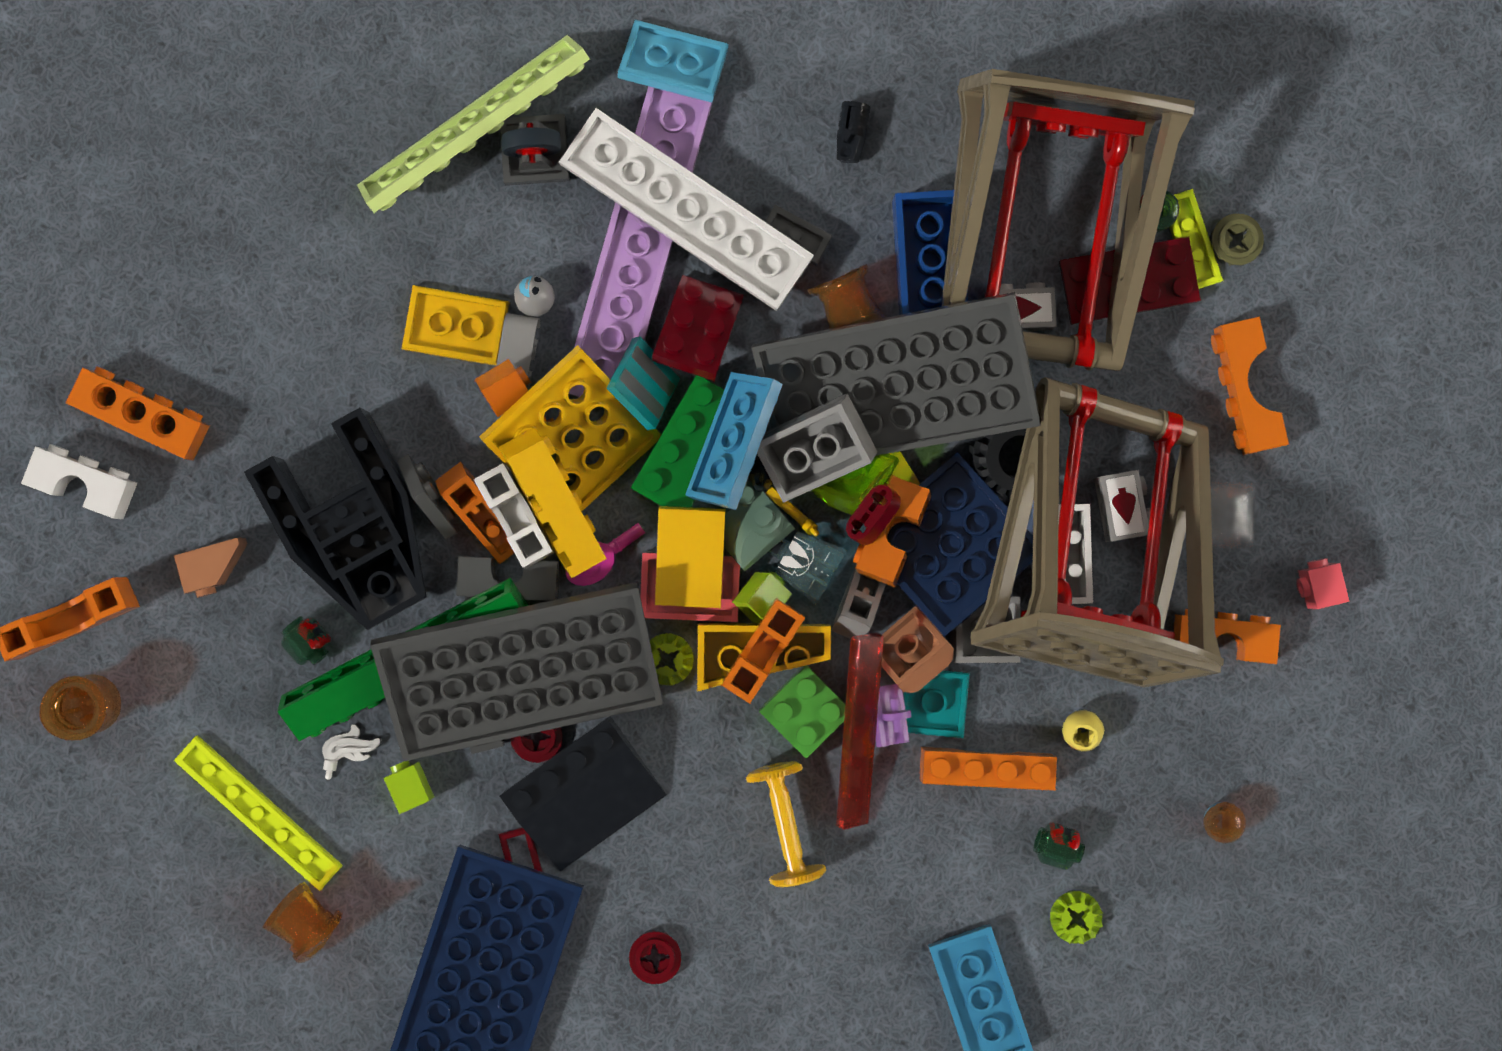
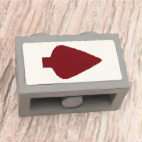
(1035, 306)
(1122, 505)

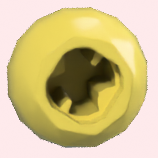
(1083, 741)

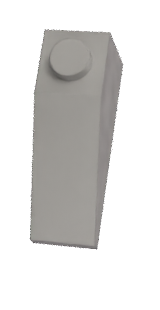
(858, 606)

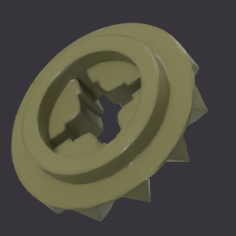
(1252, 240)

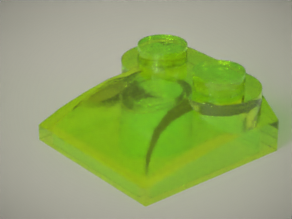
(851, 489)

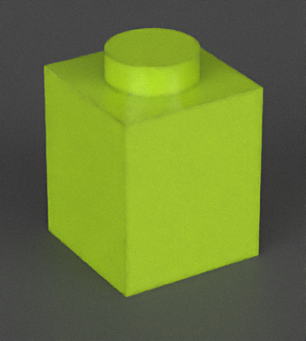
(760, 594)
(408, 786)

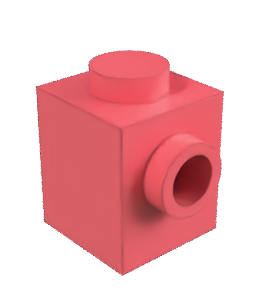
(1322, 584)

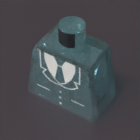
(807, 564)

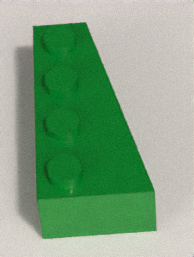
(676, 453)

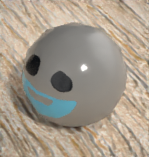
(534, 296)

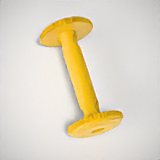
(797, 872)

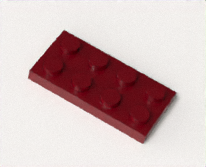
(1167, 283)

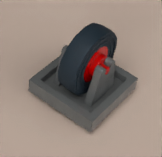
(533, 149)

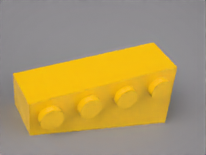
(552, 501)
(723, 642)

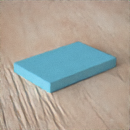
(673, 61)

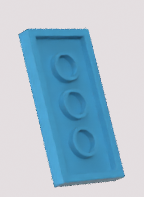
(733, 440)
(979, 992)

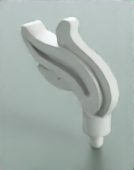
(347, 746)

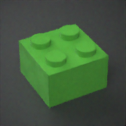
(805, 711)

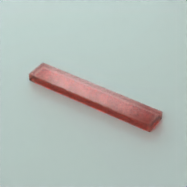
(859, 730)

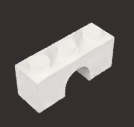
(107, 491)
(514, 515)

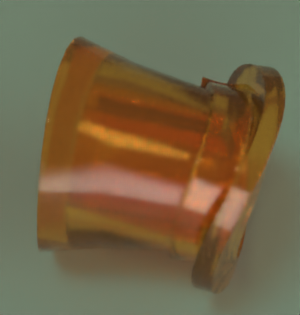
(847, 299)
(80, 706)
(302, 923)

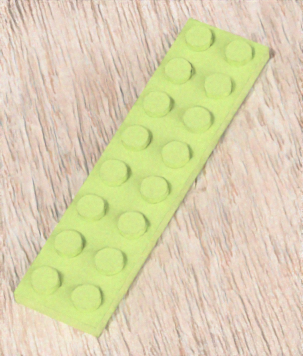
(471, 123)

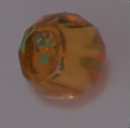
(1232, 822)

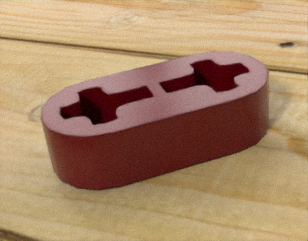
(873, 514)

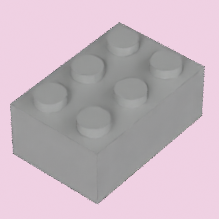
(816, 448)

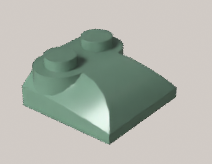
(753, 527)

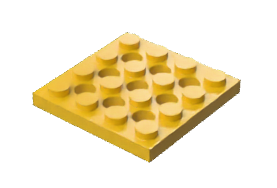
(553, 392)

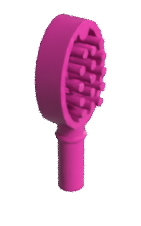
(610, 550)

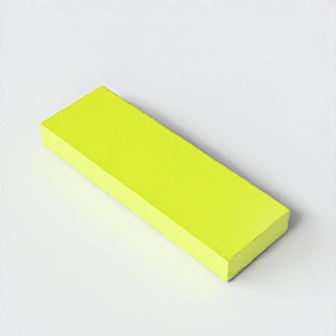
(1191, 225)

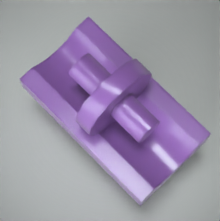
(891, 717)

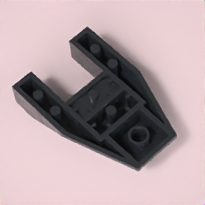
(360, 540)

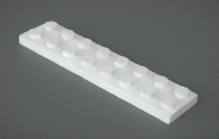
(686, 209)

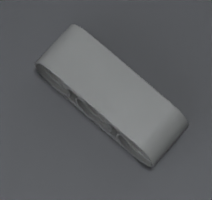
(519, 341)

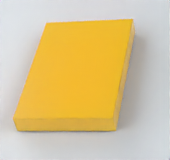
(454, 325)
(690, 557)

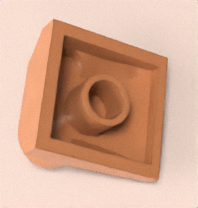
(914, 651)

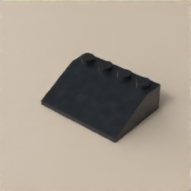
(583, 794)

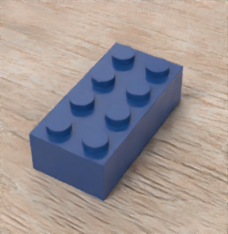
(921, 247)

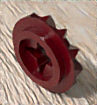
(545, 750)
(667, 966)

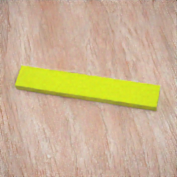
(258, 813)

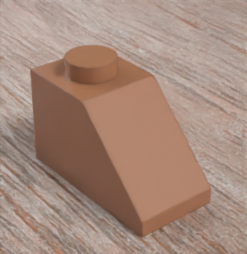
(208, 566)

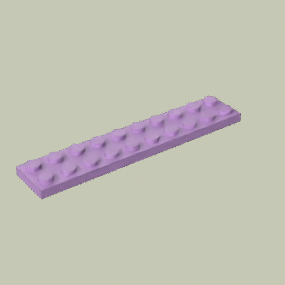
(633, 251)

